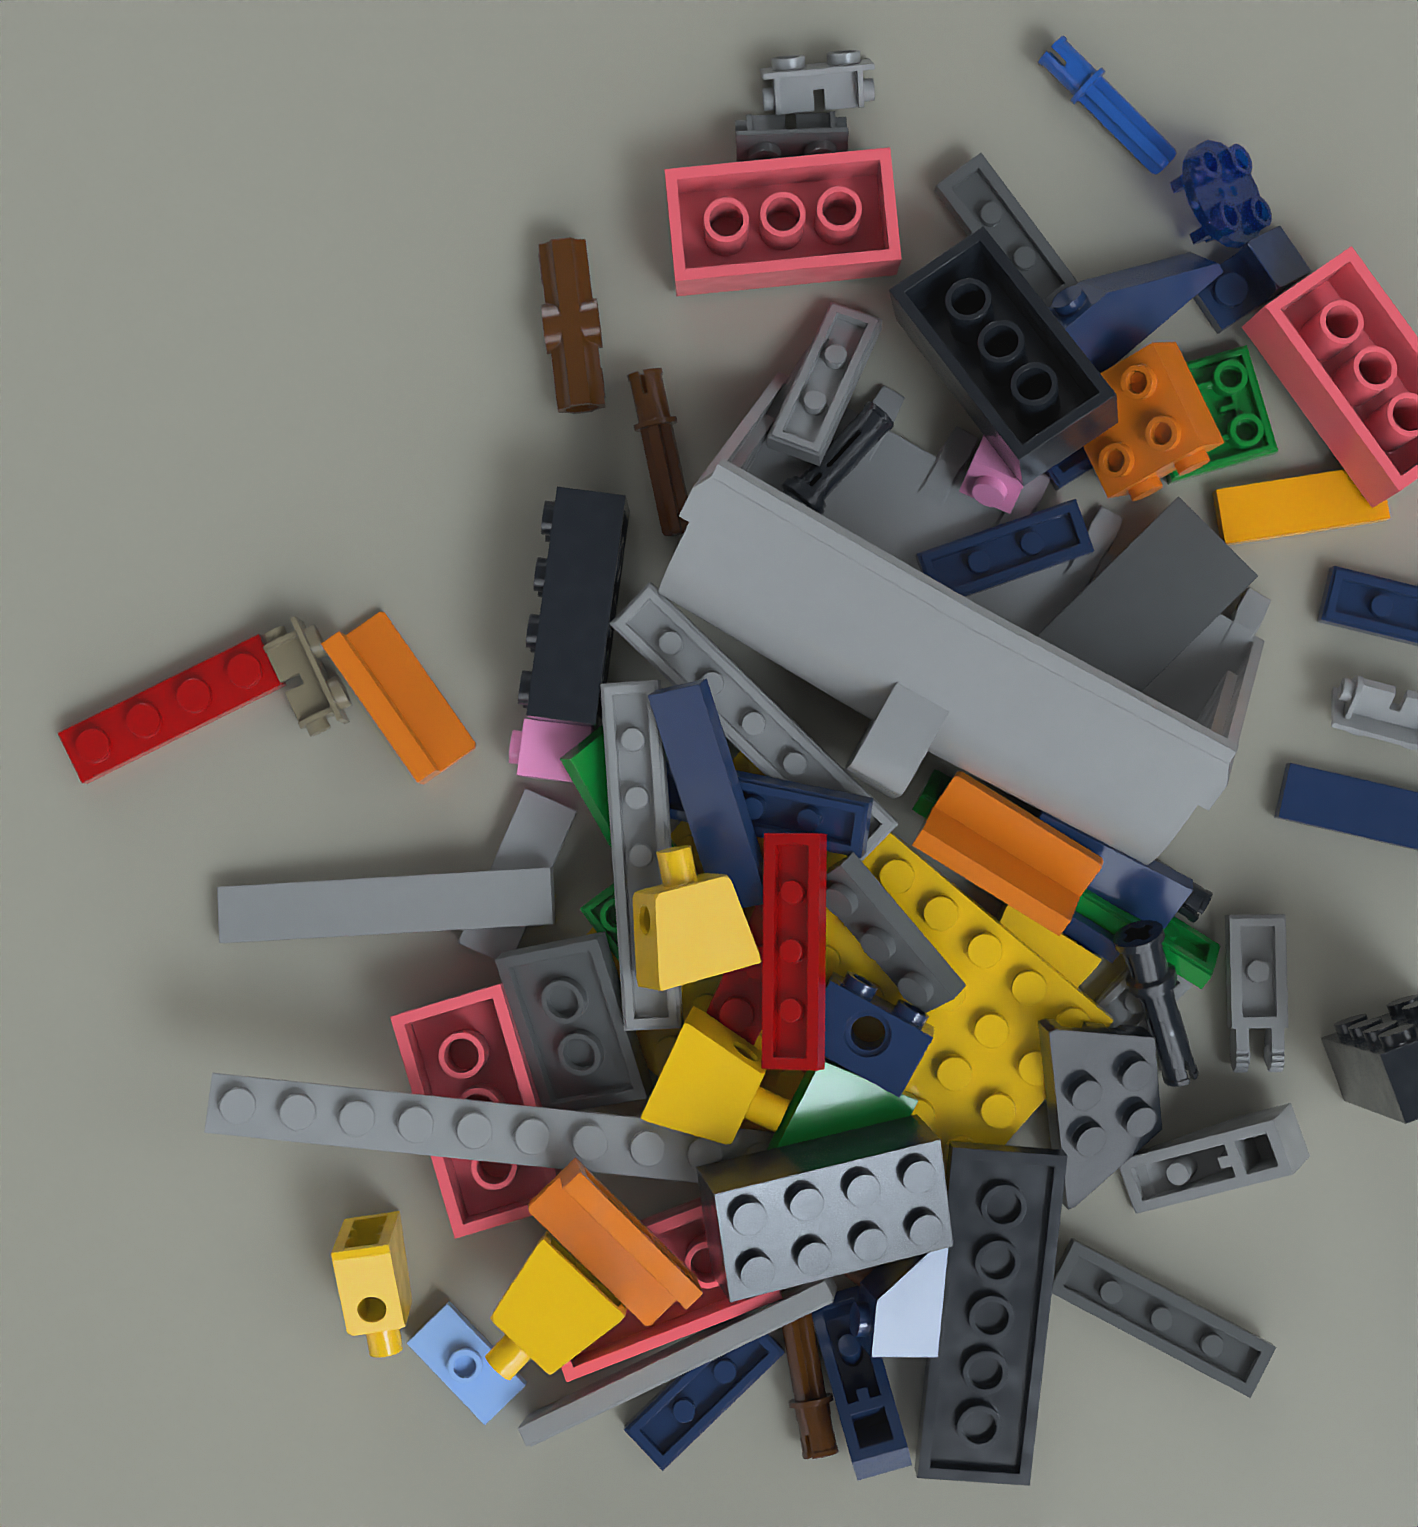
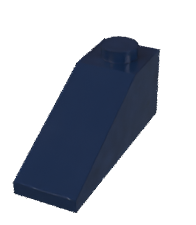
(1124, 307)
(860, 1392)

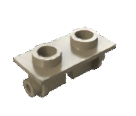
(301, 655)

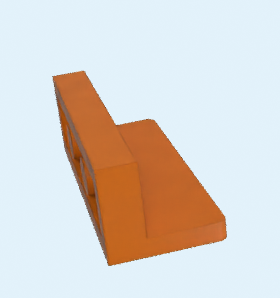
(400, 697)
(1008, 852)
(613, 1244)

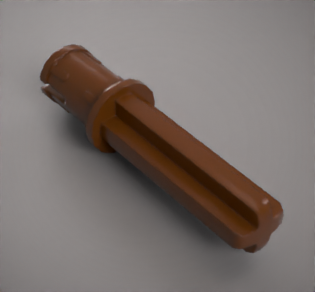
(660, 448)
(810, 1397)

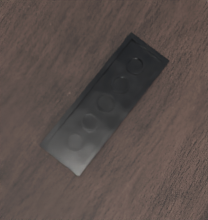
(995, 1314)

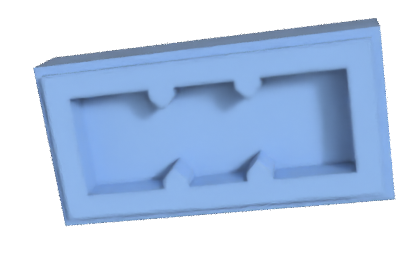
(458, 1358)

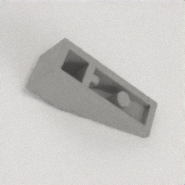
(1216, 1159)

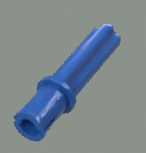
(1108, 106)

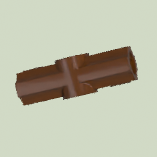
(571, 325)

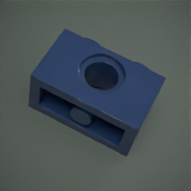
(891, 1058)

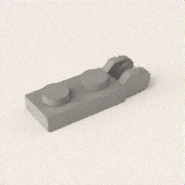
(1256, 986)

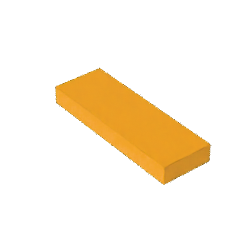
(1293, 507)

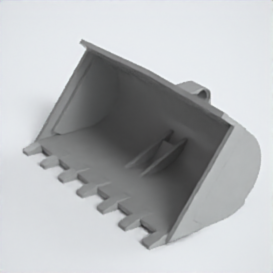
(951, 671)

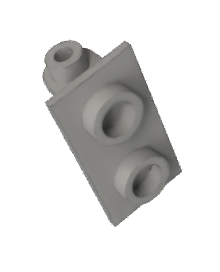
(838, 77)
(1368, 710)

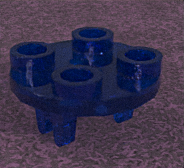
(1222, 194)

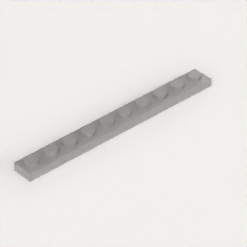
(462, 1128)

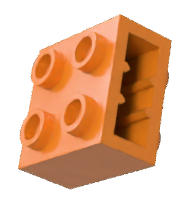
(1158, 427)

